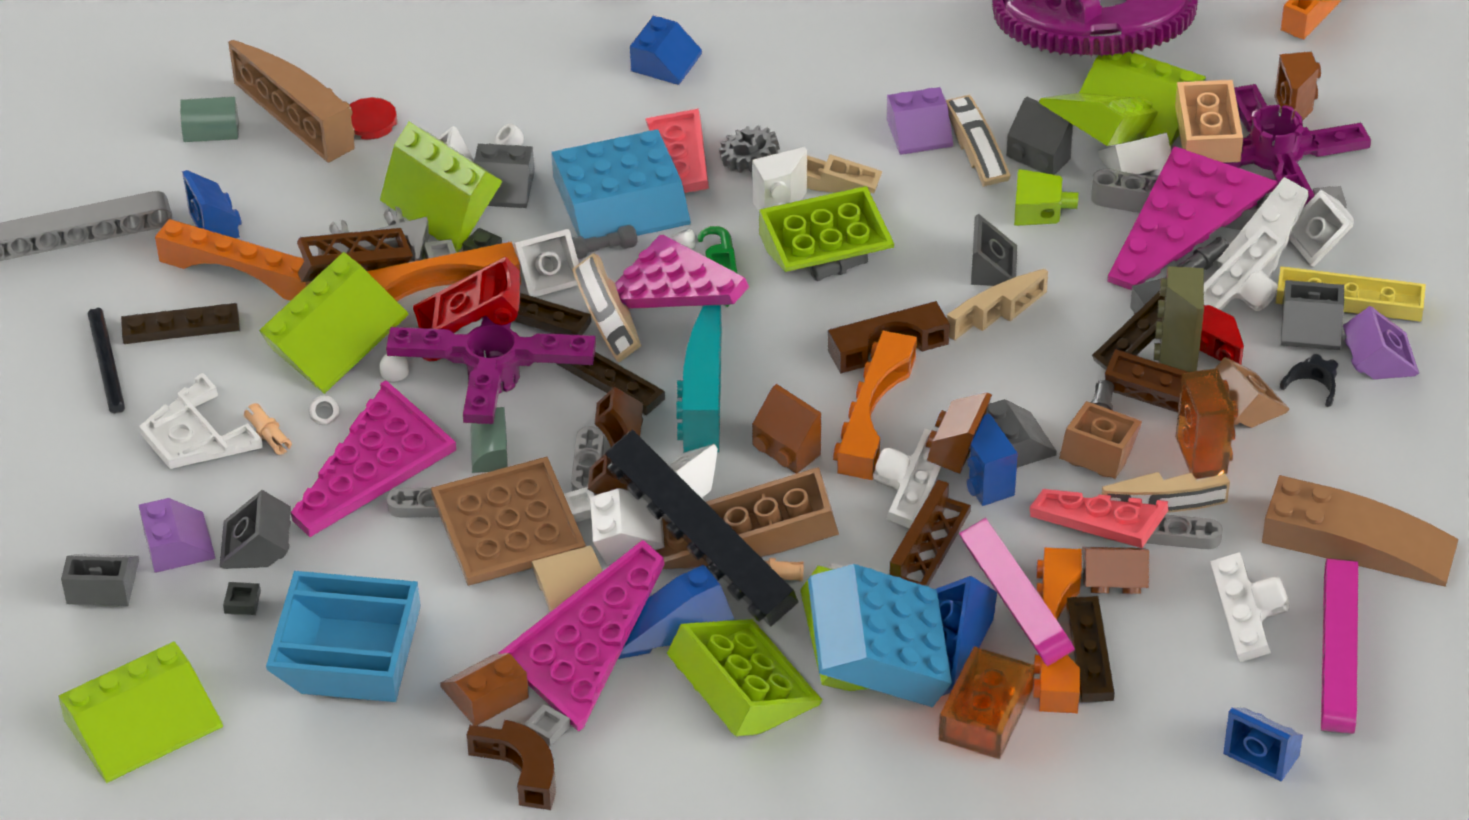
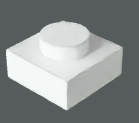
(580, 503)

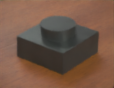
(480, 239)
(242, 598)

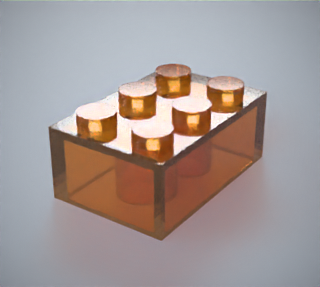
(1206, 423)
(986, 702)

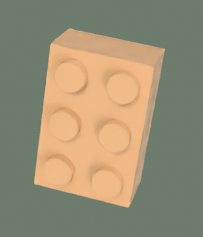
(1209, 119)

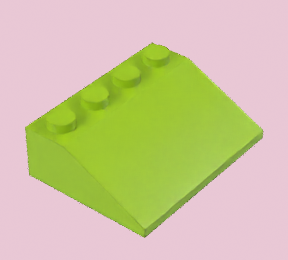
(1143, 77)
(1104, 117)
(438, 184)
(823, 229)
(333, 322)
(741, 675)
(139, 711)

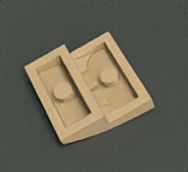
(565, 574)

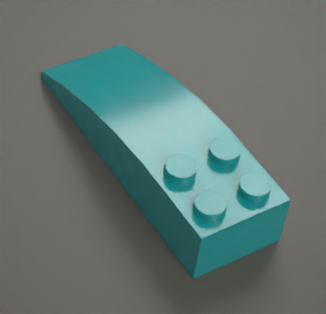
(701, 383)

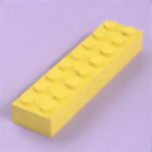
(1388, 297)

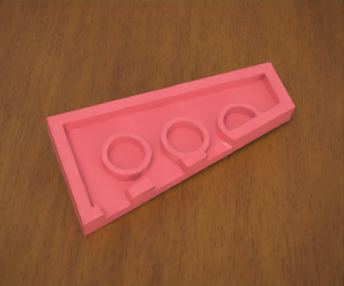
(685, 144)
(1115, 520)

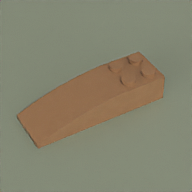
(294, 100)
(767, 518)
(1358, 529)

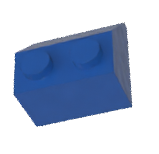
(663, 51)
(210, 206)
(991, 464)
(1261, 742)

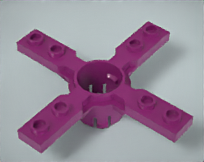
(1290, 138)
(503, 353)

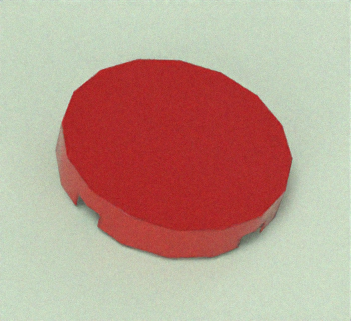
(373, 117)

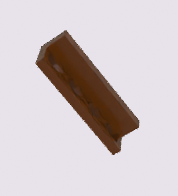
(381, 257)
(1145, 380)
(920, 532)

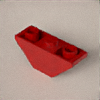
(1220, 335)

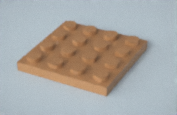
(506, 519)

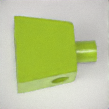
(1041, 198)

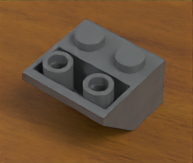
(1312, 315)
(99, 579)

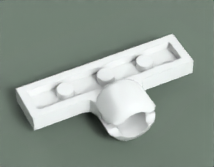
(1243, 274)
(910, 476)
(1248, 604)

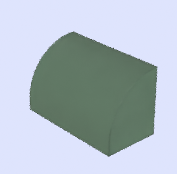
(209, 119)
(489, 444)

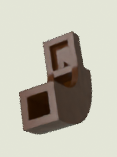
(526, 751)

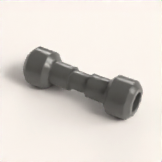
(624, 237)

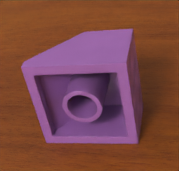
(919, 120)
(1379, 346)
(175, 534)

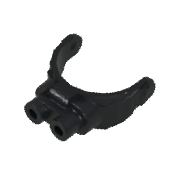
(1315, 369)

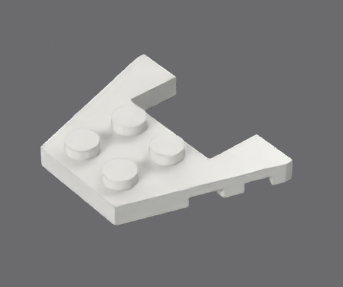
(186, 437)

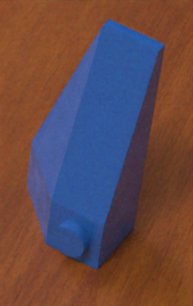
(686, 599)
(966, 615)

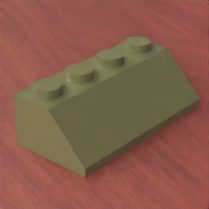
(1181, 318)

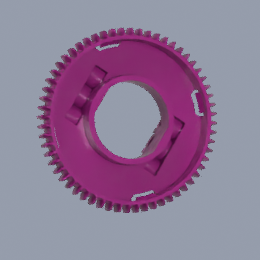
(1067, 24)

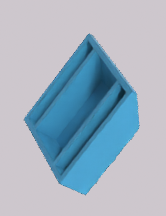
(620, 185)
(880, 633)
(345, 635)

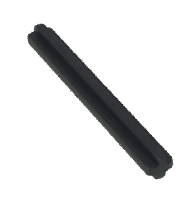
(106, 360)

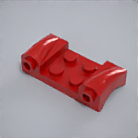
(487, 292)

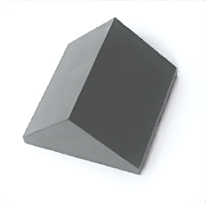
(993, 254)

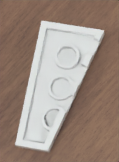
(1278, 214)

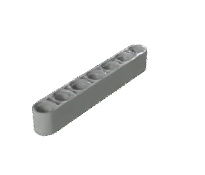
(1131, 191)
(83, 224)

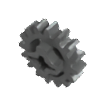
(747, 146)

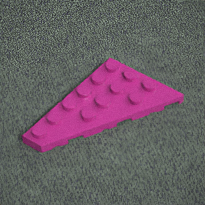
(1182, 210)
(676, 277)
(381, 451)
(580, 640)

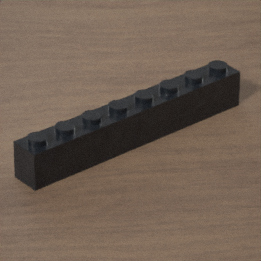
(701, 528)

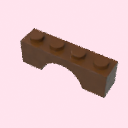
(853, 343)
(615, 417)

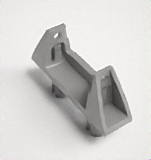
(415, 232)

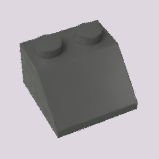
(1039, 138)
(513, 166)
(1022, 432)
(256, 533)

